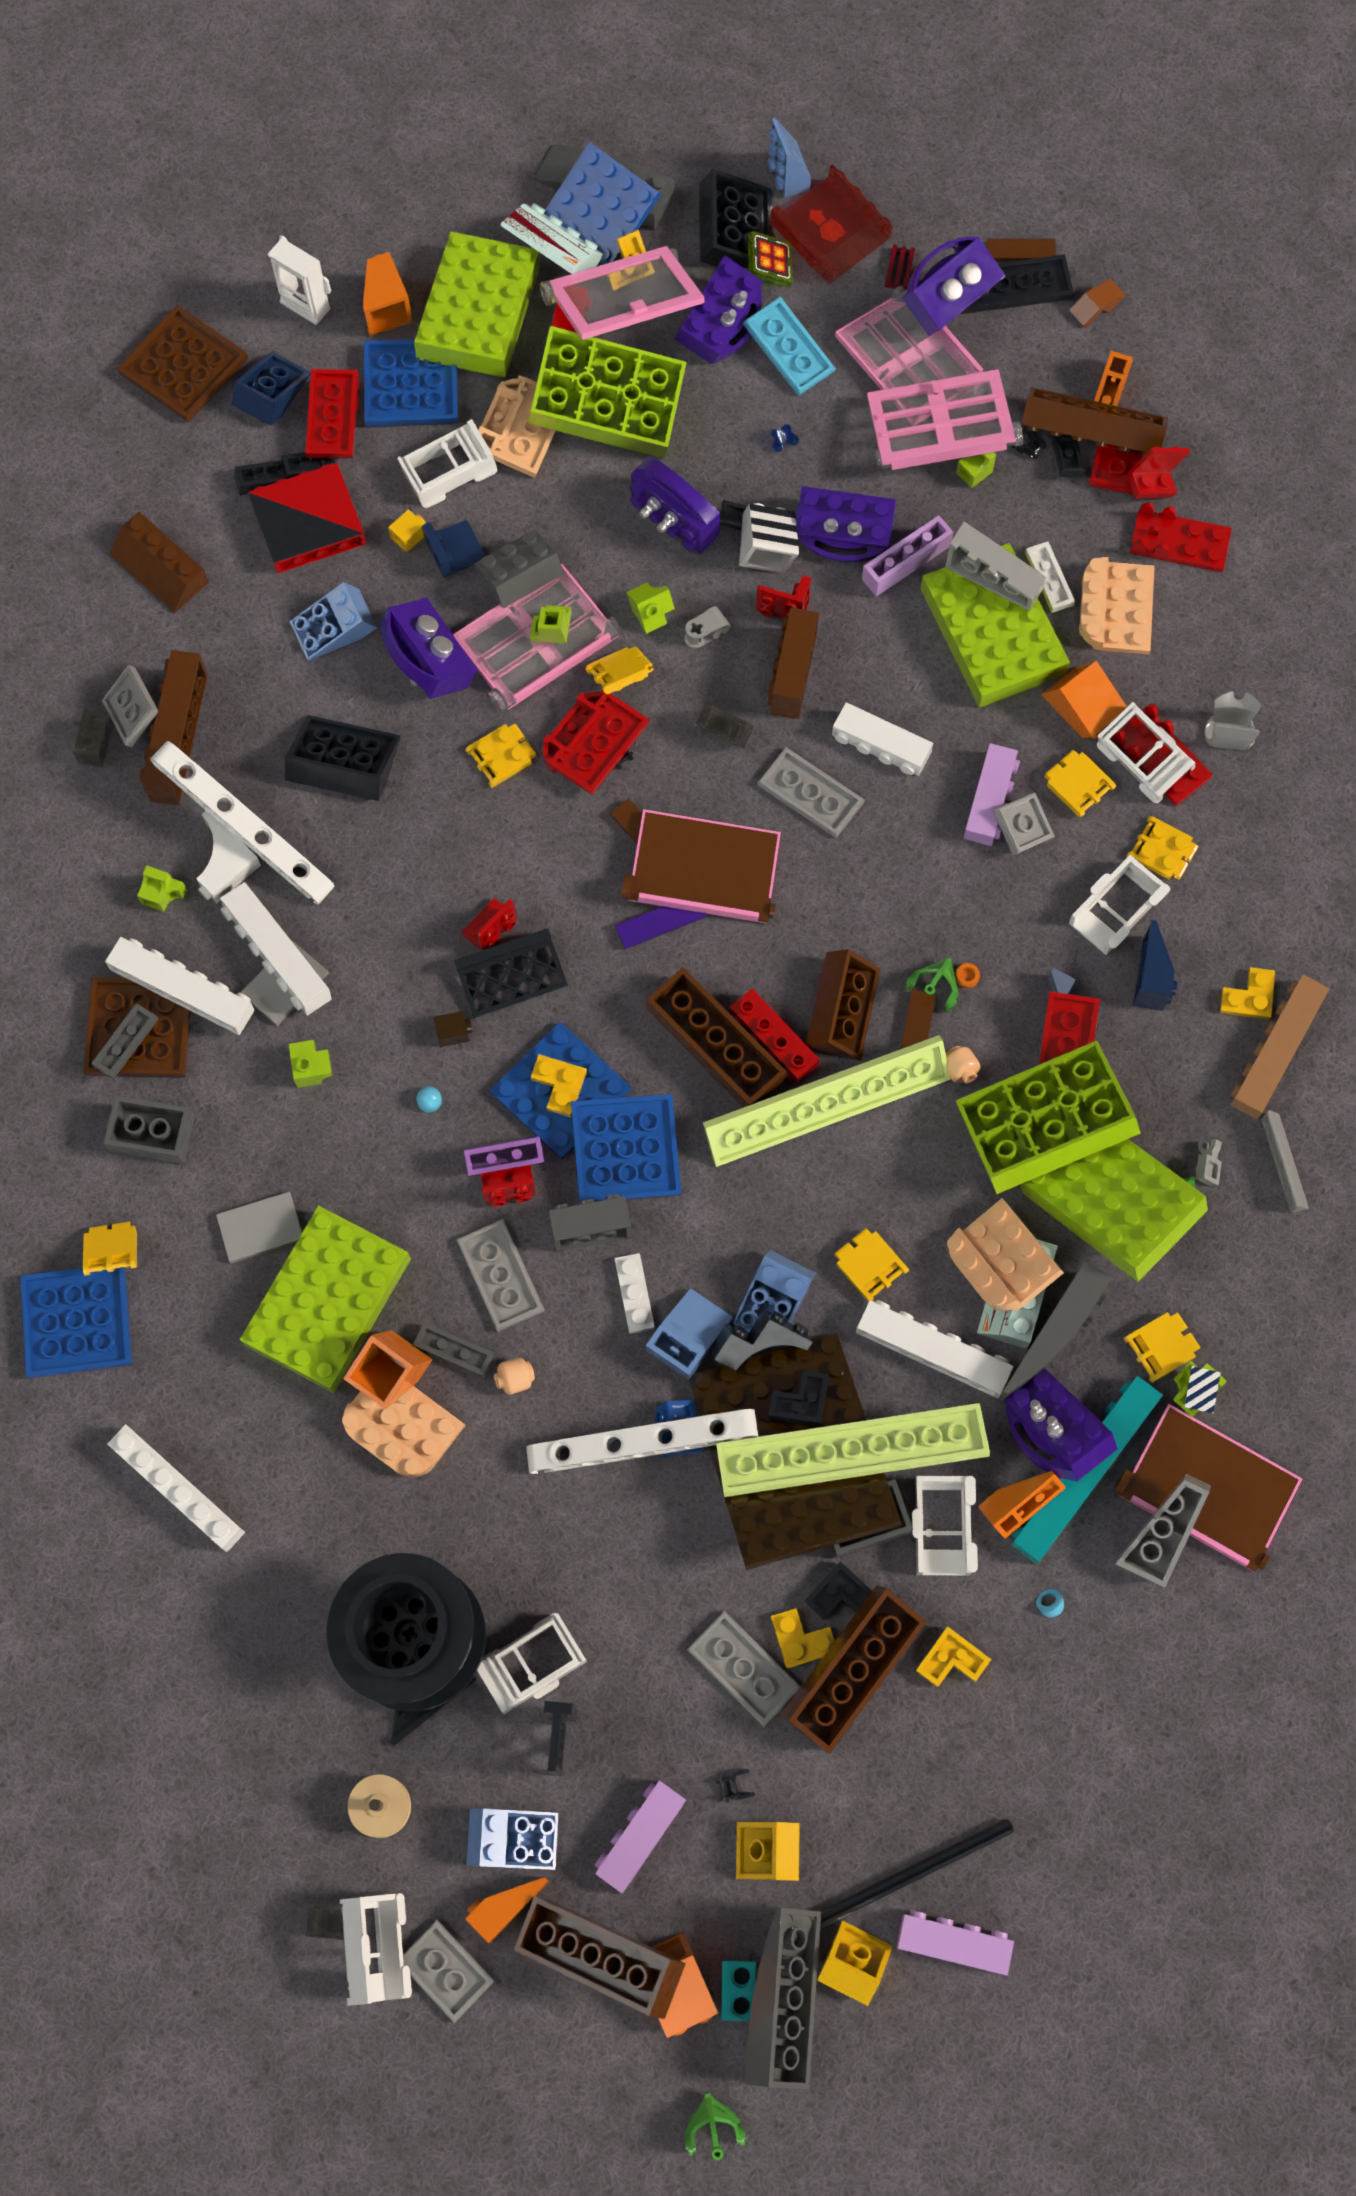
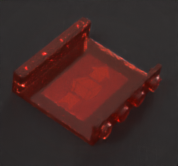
(832, 226)

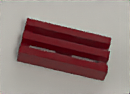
(902, 251)

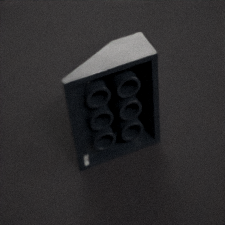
(728, 214)
(341, 757)

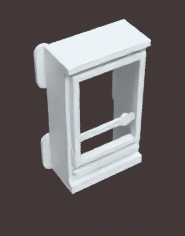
(293, 262)
(478, 468)
(1161, 777)
(1097, 931)
(945, 1562)
(502, 1684)
(393, 1977)

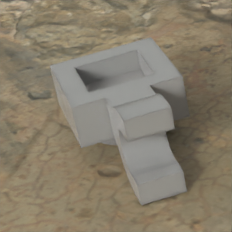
(1208, 1165)

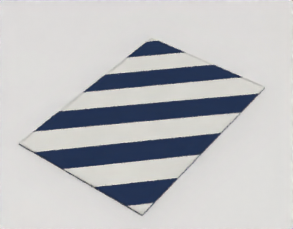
(1202, 1389)

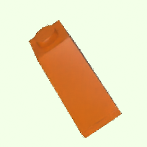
(1113, 378)
(1018, 1502)
(497, 1911)

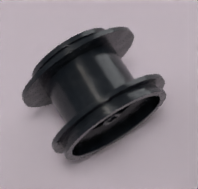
(360, 1620)

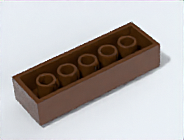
(1093, 421)
(175, 721)
(715, 1039)
(853, 1669)
(599, 1957)

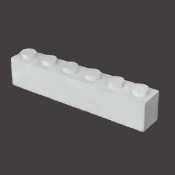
(275, 949)
(180, 985)
(934, 1349)
(176, 1488)

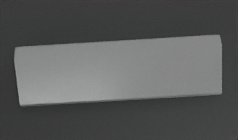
(1284, 1162)

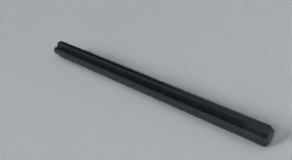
(915, 1872)

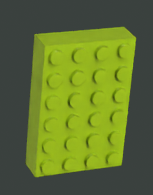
(477, 304)
(607, 392)
(993, 639)
(1048, 1117)
(1120, 1204)
(325, 1299)

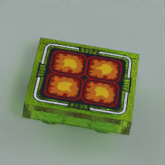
(770, 258)

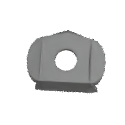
(1232, 722)

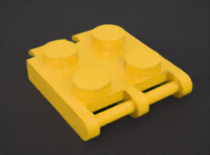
(620, 669)
(502, 753)
(1078, 782)
(1164, 849)
(109, 1248)
(869, 1263)
(1163, 1345)

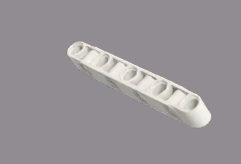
(242, 822)
(641, 1441)

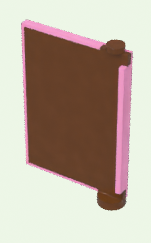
(704, 867)
(1245, 1491)

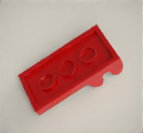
(332, 413)
(1179, 539)
(1138, 740)
(1067, 1024)

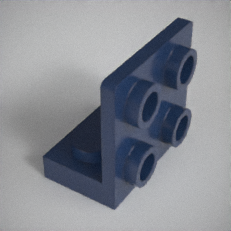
(453, 547)

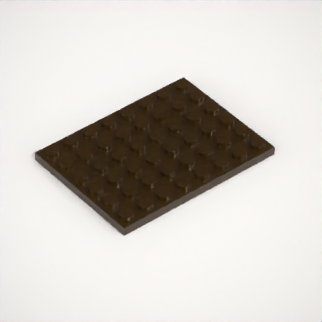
(807, 1516)

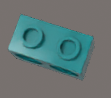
(733, 1990)

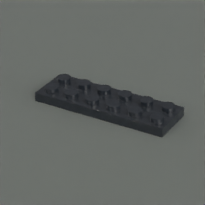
(1027, 283)

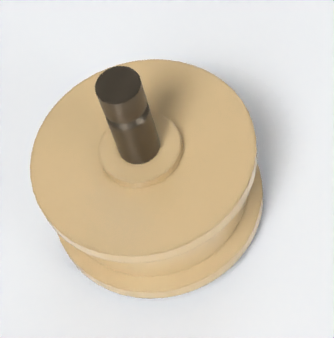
(379, 1806)

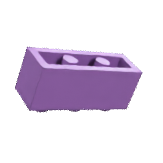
(503, 1155)

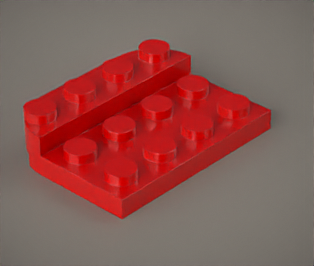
(592, 739)

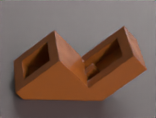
(1093, 302)

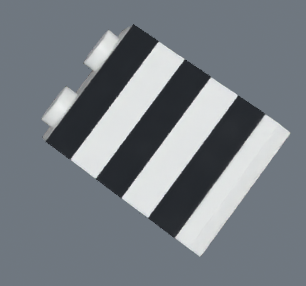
(768, 538)

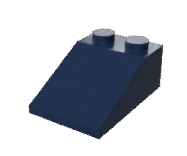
(269, 388)
(1155, 973)

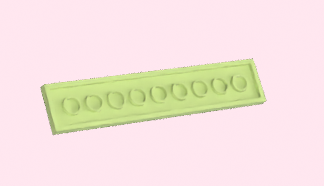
(827, 1101)
(852, 1449)

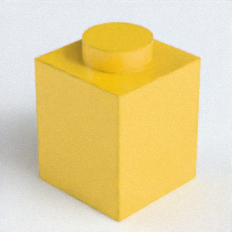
(407, 530)

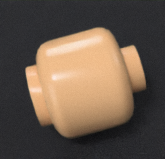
(962, 1065)
(514, 1375)

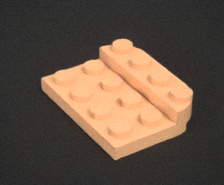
(508, 431)
(1117, 606)
(1002, 1259)
(404, 1436)

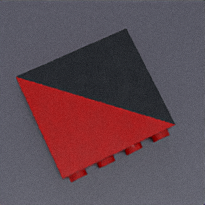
(307, 517)

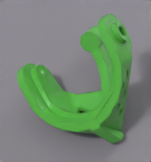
(943, 969)
(709, 2112)

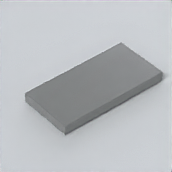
(810, 792)
(500, 1275)
(744, 1668)

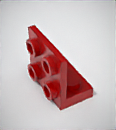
(1152, 474)
(778, 604)
(491, 924)
(508, 1185)

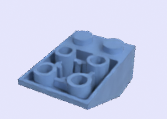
(787, 162)
(333, 621)
(776, 1287)
(688, 1334)
(512, 1839)

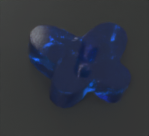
(782, 437)

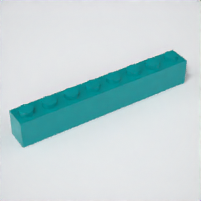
(1123, 1421)

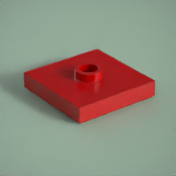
(1111, 468)

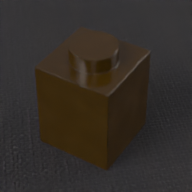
(452, 1028)

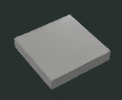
(1023, 823)

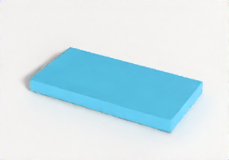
(789, 346)

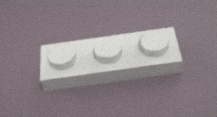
(1055, 587)
(634, 1293)

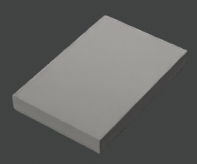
(130, 706)
(268, 996)
(259, 1227)
(446, 1971)

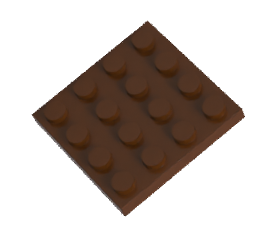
(182, 363)
(164, 1047)

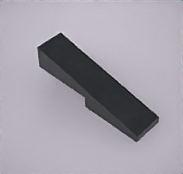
(264, 474)

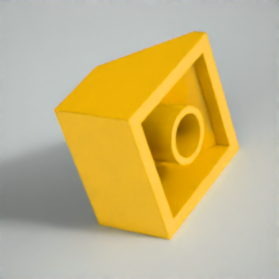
(767, 1851)
(855, 1963)

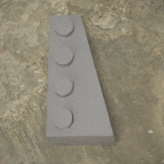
(993, 567)
(1164, 1535)

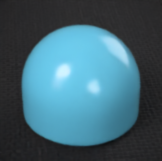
(429, 1099)
(1054, 1609)

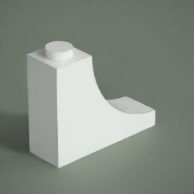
(229, 862)

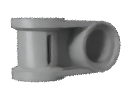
(705, 628)

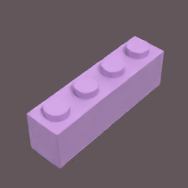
(907, 555)
(991, 793)
(640, 1837)
(955, 1944)

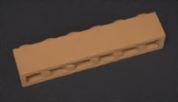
(1279, 1047)

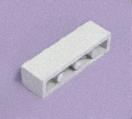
(882, 739)

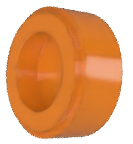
(967, 975)

